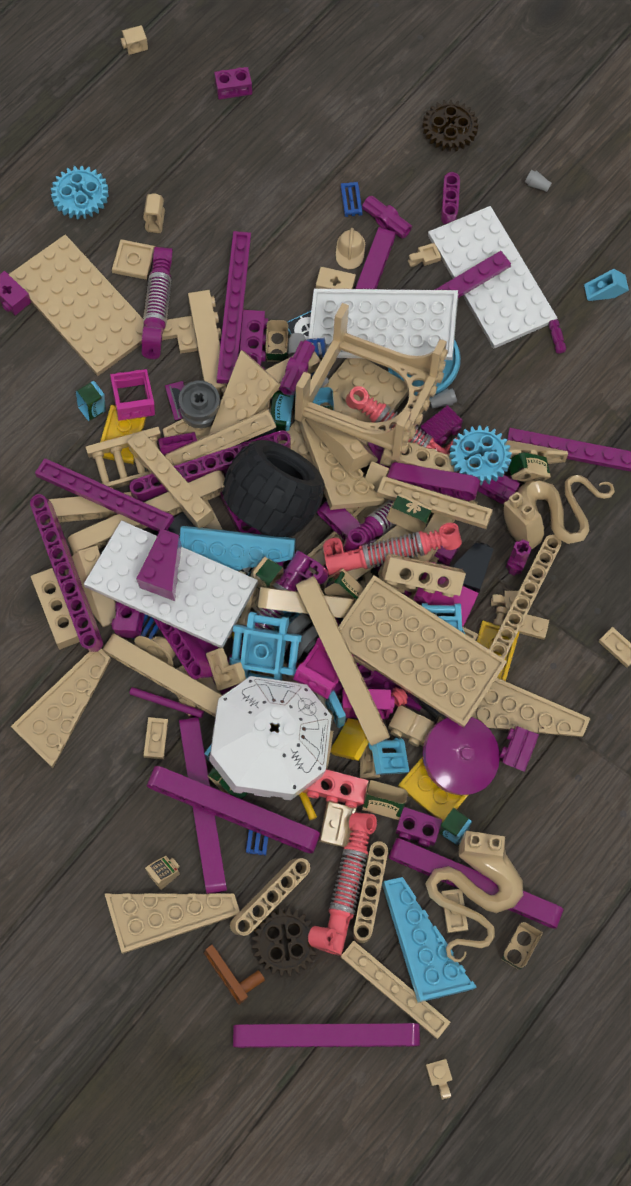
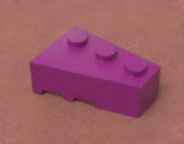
(161, 566)

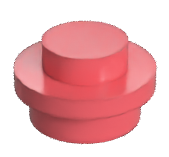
(400, 696)

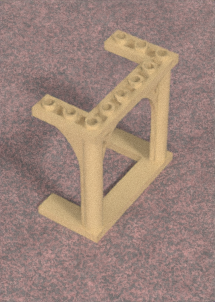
(425, 368)

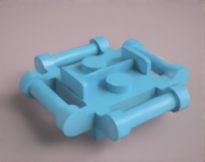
(265, 648)

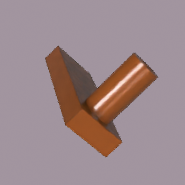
(238, 990)

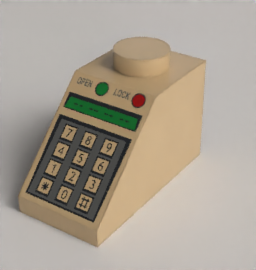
(163, 871)

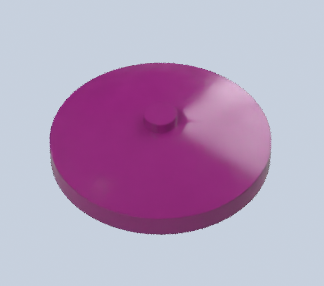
(460, 757)

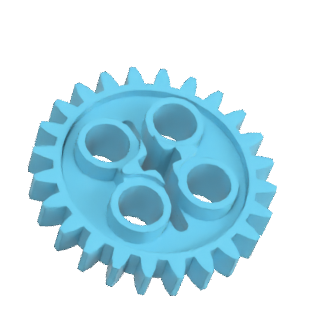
(79, 192)
(480, 454)

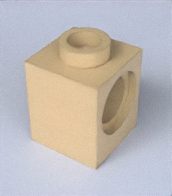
(134, 40)

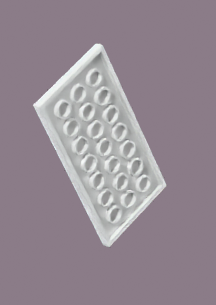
(510, 301)
(394, 319)
(207, 592)

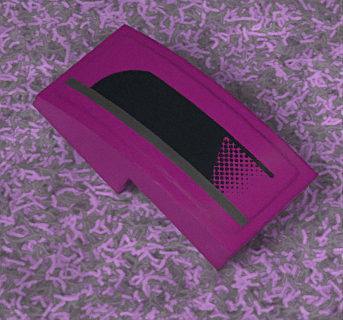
(173, 391)

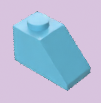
(606, 286)

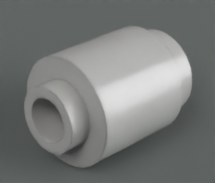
(293, 343)

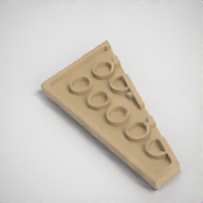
(245, 394)
(157, 917)

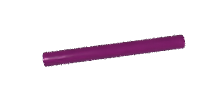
(167, 702)

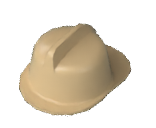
(350, 249)
(157, 647)

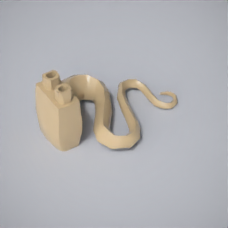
(526, 522)
(487, 856)

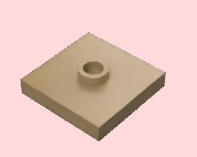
(133, 259)

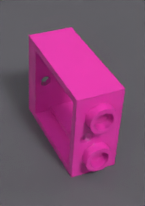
(132, 409)
(381, 698)

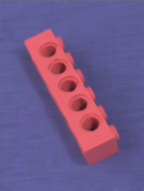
(355, 786)

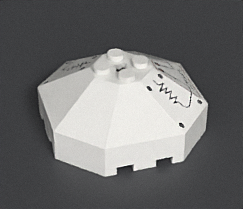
(267, 761)

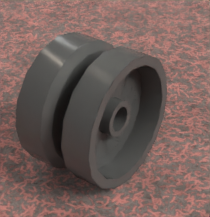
(199, 404)
(303, 626)

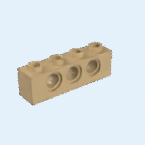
(429, 456)
(395, 563)
(43, 582)

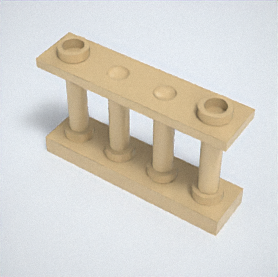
(115, 447)

